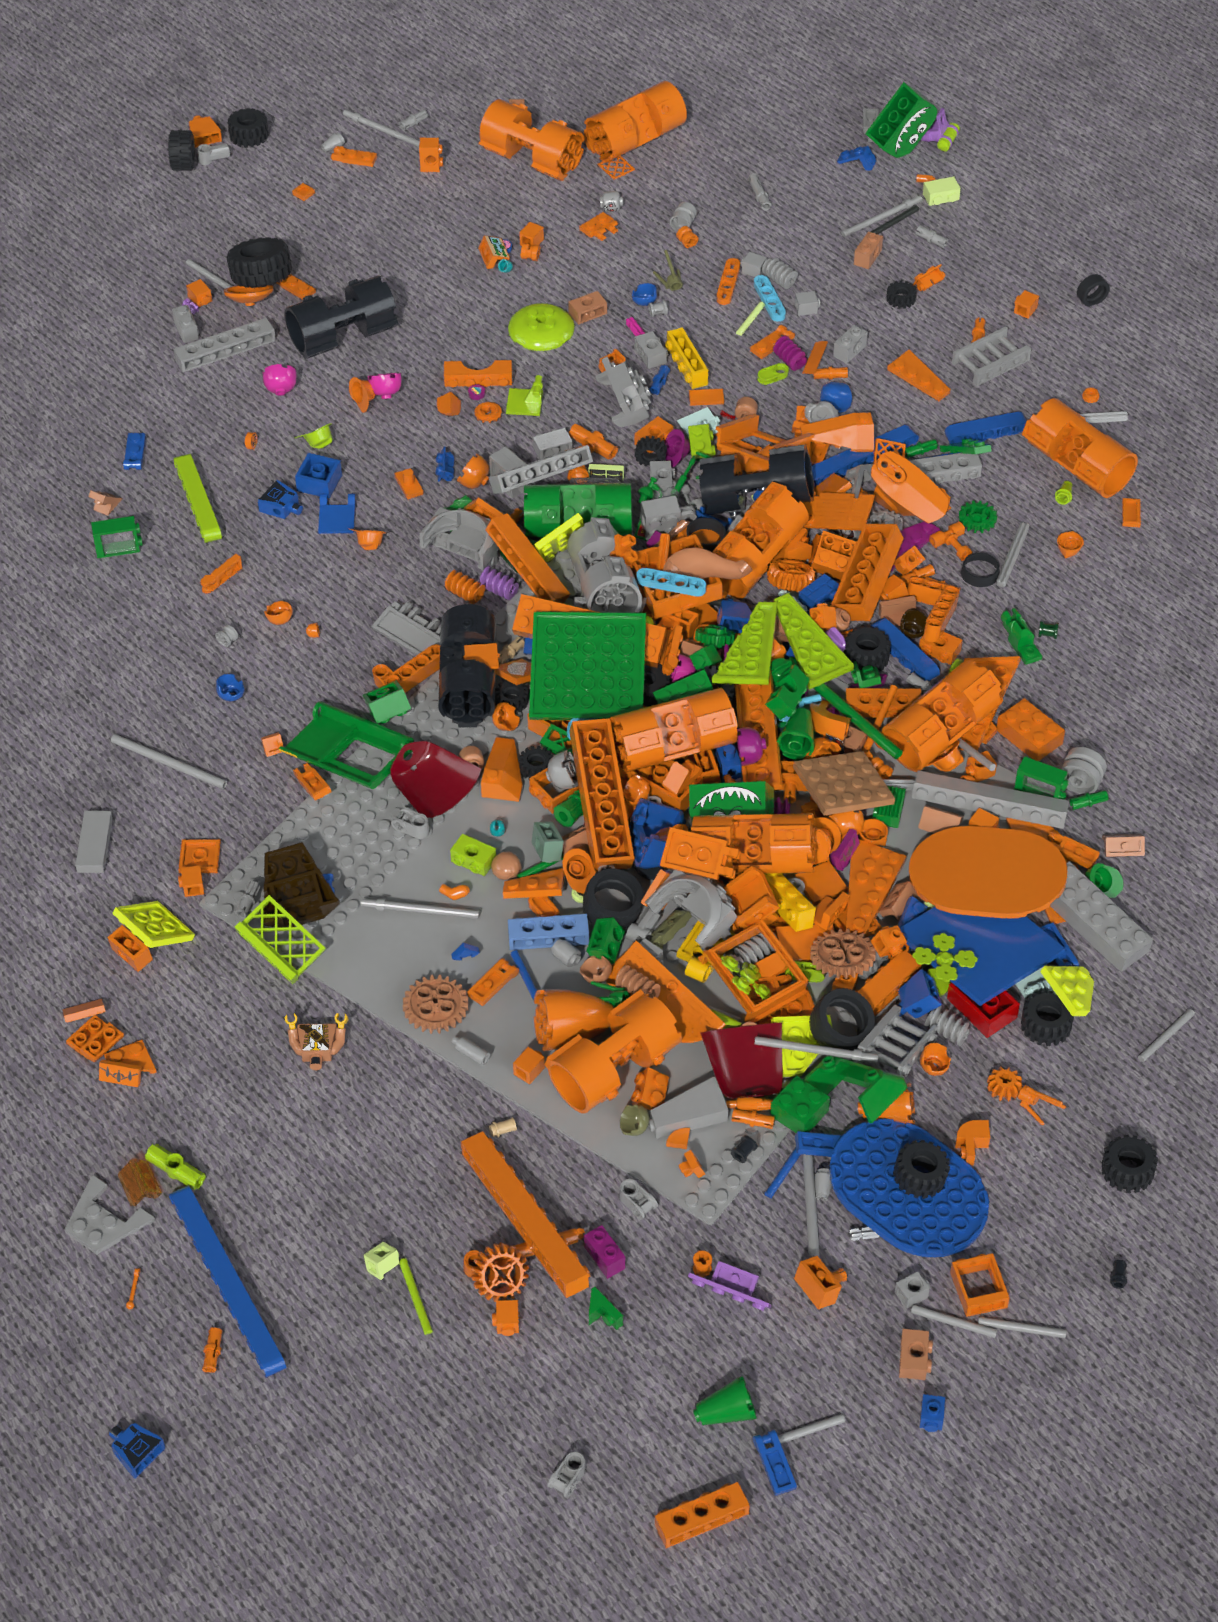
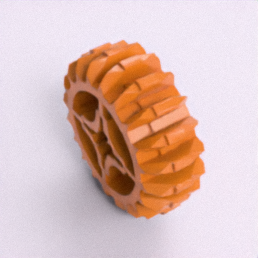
(790, 574)
(506, 1267)

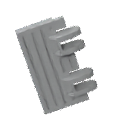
(408, 630)

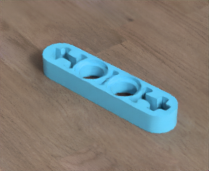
(766, 299)
(670, 584)

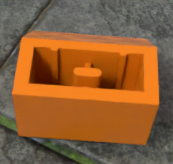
(832, 555)

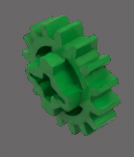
(977, 516)
(715, 635)

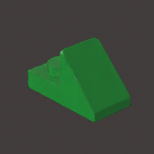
(603, 1307)

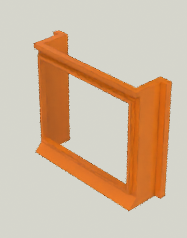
(747, 427)
(777, 1001)

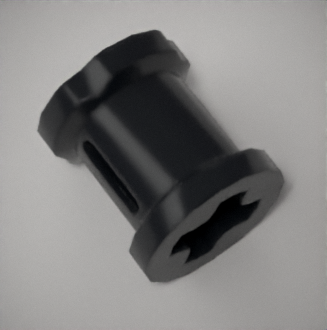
(743, 1149)

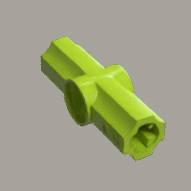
(166, 1160)

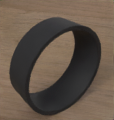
(710, 524)
(980, 581)

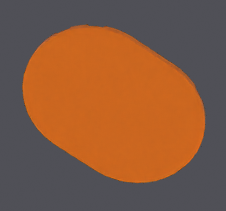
(988, 872)

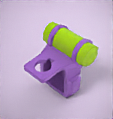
(942, 132)

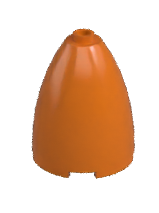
(566, 1014)

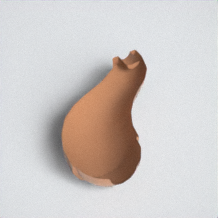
(704, 564)

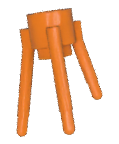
(1031, 1096)

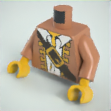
(317, 1041)

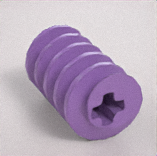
(498, 583)

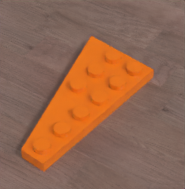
(1004, 670)
(870, 881)

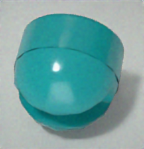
(504, 263)
(501, 829)

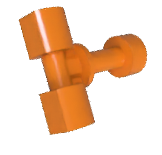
(950, 538)

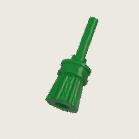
(569, 810)

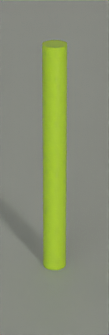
(415, 1296)

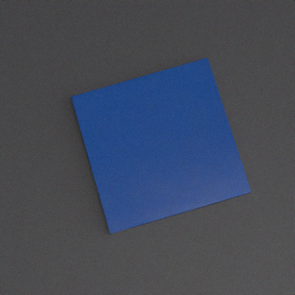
(1004, 949)

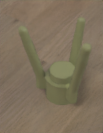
(673, 281)

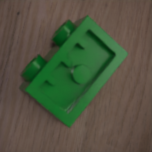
(866, 677)

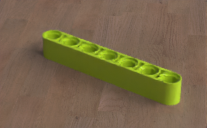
(197, 498)

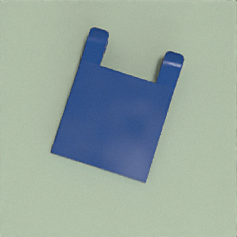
(336, 517)

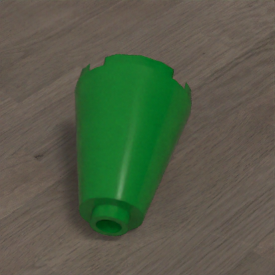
(797, 735)
(726, 1405)

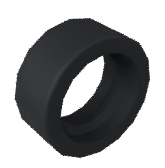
(1087, 285)

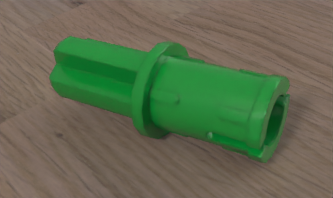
(920, 448)
(1088, 799)

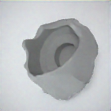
(820, 411)

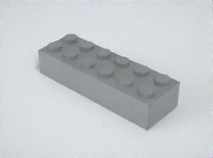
(1101, 921)

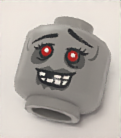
(611, 201)

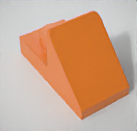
(799, 548)
(681, 776)

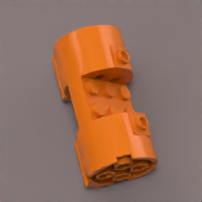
(635, 121)
(508, 129)
(1080, 448)
(761, 534)
(944, 714)
(674, 729)
(765, 840)
(587, 1071)

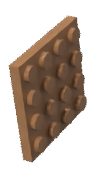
(843, 783)

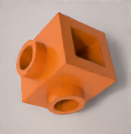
(888, 941)

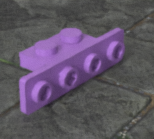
(734, 1281)

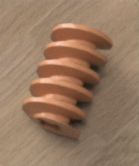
(634, 981)

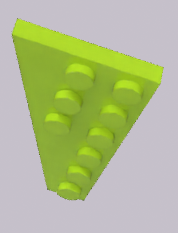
(812, 648)
(751, 652)

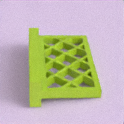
(271, 954)

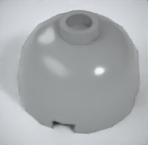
(562, 770)

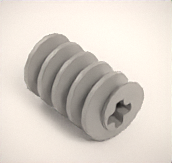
(779, 272)
(754, 949)
(948, 1025)

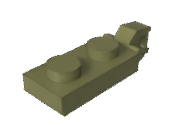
(670, 927)

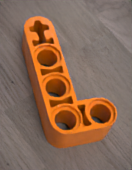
(411, 672)

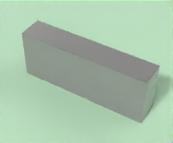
(94, 842)

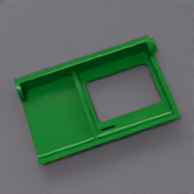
(333, 732)

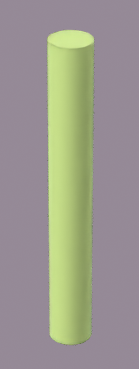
(750, 318)

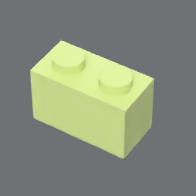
(941, 191)

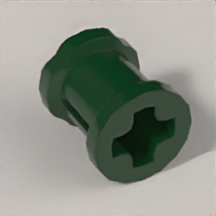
(1048, 630)

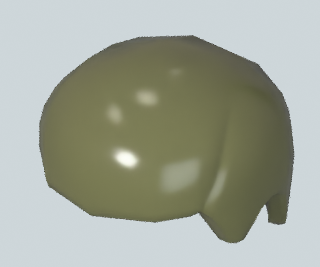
(634, 1120)

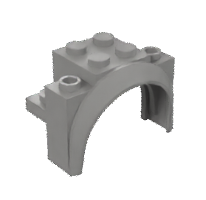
(467, 535)
(705, 903)

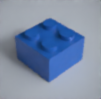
(318, 475)

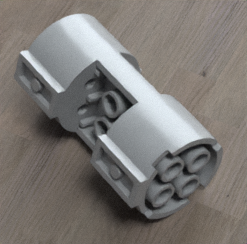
(604, 579)

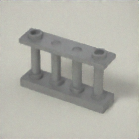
(994, 368)
(885, 1029)

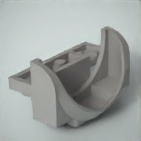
(626, 386)

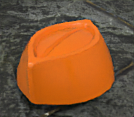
(1069, 543)
(874, 832)

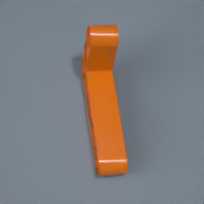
(942, 597)

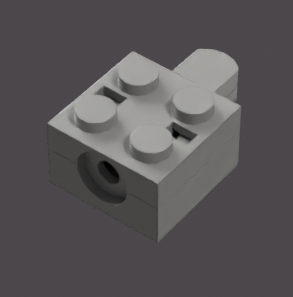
(503, 461)
(663, 515)

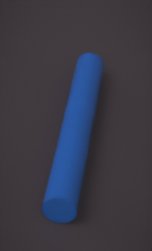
(524, 973)
(782, 1174)

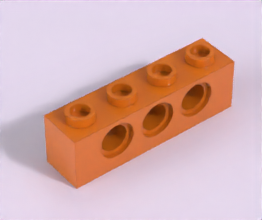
(869, 700)
(694, 1525)

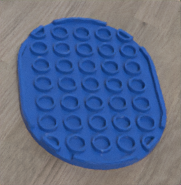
(866, 1187)

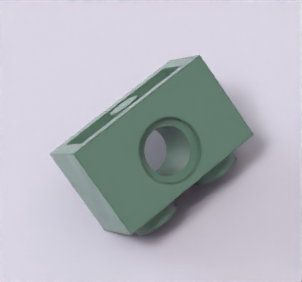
(547, 841)

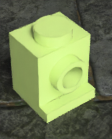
(381, 1259)

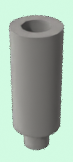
(471, 1050)

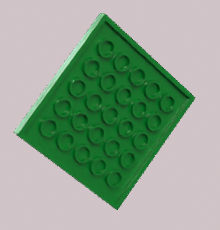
(586, 665)

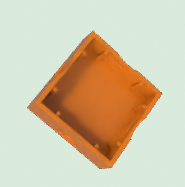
(673, 601)

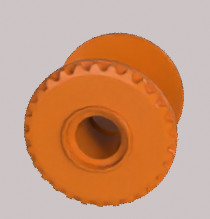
(827, 837)

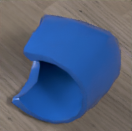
(837, 394)

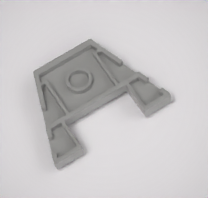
(96, 1226)

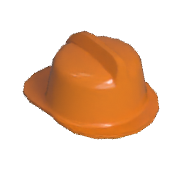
(361, 392)
(369, 539)
(948, 759)
(578, 869)

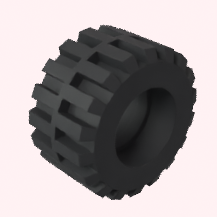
(248, 127)
(181, 150)
(870, 639)
(1042, 1030)
(923, 1155)
(1124, 1176)

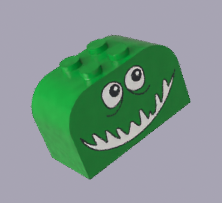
(902, 122)
(731, 799)

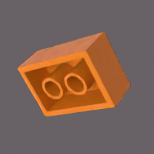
(1030, 730)

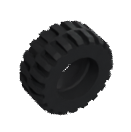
(259, 262)

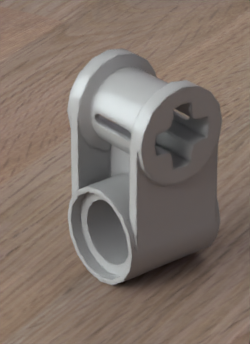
(412, 823)
(639, 1201)
(566, 1478)

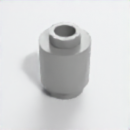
(566, 953)

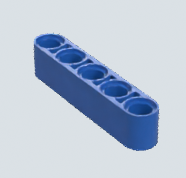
(987, 428)
(907, 652)

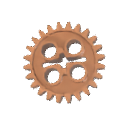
(854, 948)
(441, 1009)

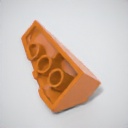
(502, 772)

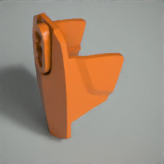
(912, 493)

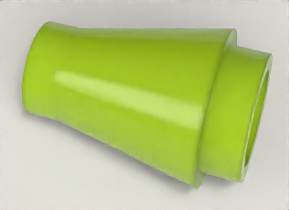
(1064, 493)

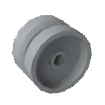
(1084, 770)

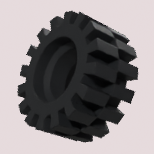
(901, 288)
(650, 444)
(509, 688)
(529, 756)

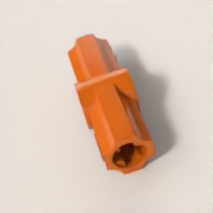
(594, 440)

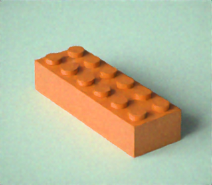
(868, 570)

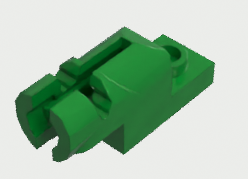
(1020, 637)

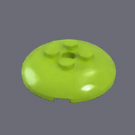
(541, 327)

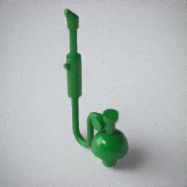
(647, 491)

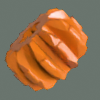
(1004, 1083)

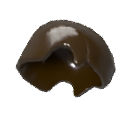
(913, 620)

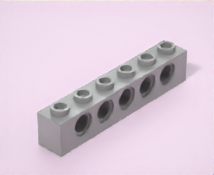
(224, 345)
(948, 467)
(540, 469)

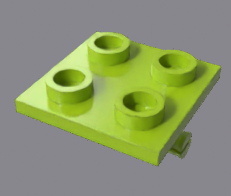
(526, 400)

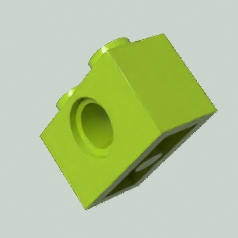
(472, 854)

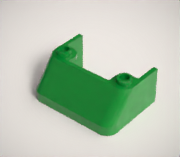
(881, 1086)

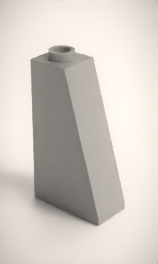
(692, 1109)

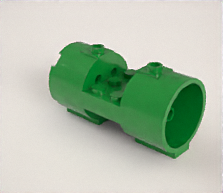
(554, 504)

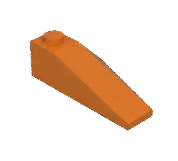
(848, 430)

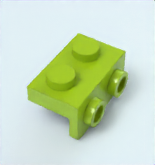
(700, 440)

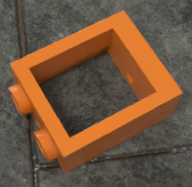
(536, 789)
(982, 1303)

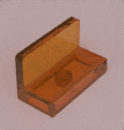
(138, 1181)

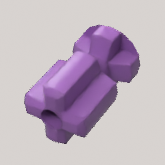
(192, 306)

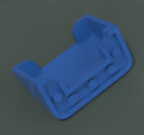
(644, 824)

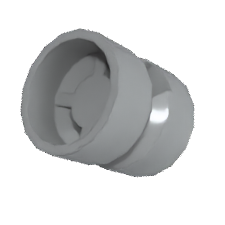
(683, 215)

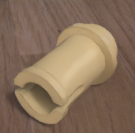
(502, 1127)

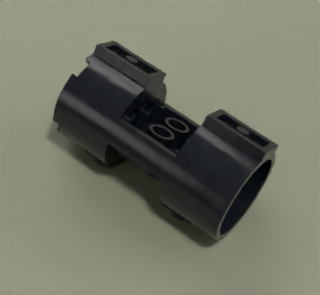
(314, 326)
(725, 486)
(466, 685)

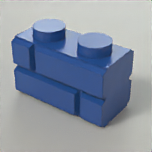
(818, 592)

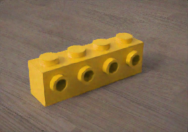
(687, 358)
(793, 905)

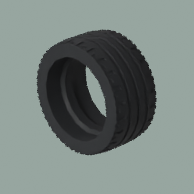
(617, 880)
(855, 1005)

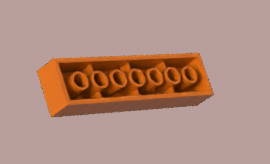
(528, 605)
(601, 793)

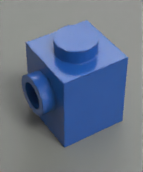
(932, 1412)

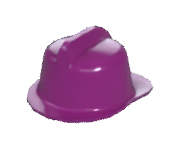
(677, 447)

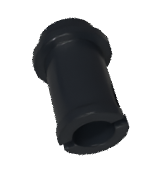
(1119, 1278)

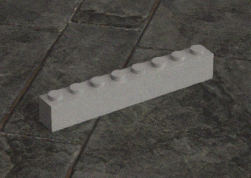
(991, 798)

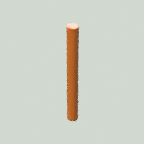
(881, 715)

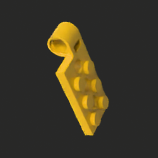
(690, 947)

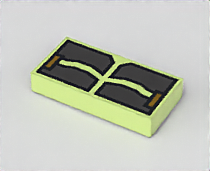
(606, 471)

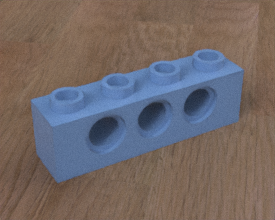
(533, 933)

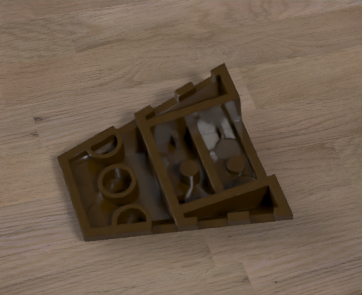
(296, 886)

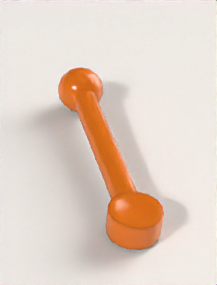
(130, 1304)

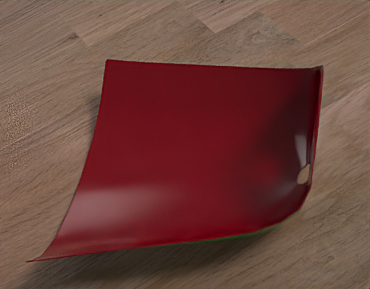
(437, 781)
(743, 1065)

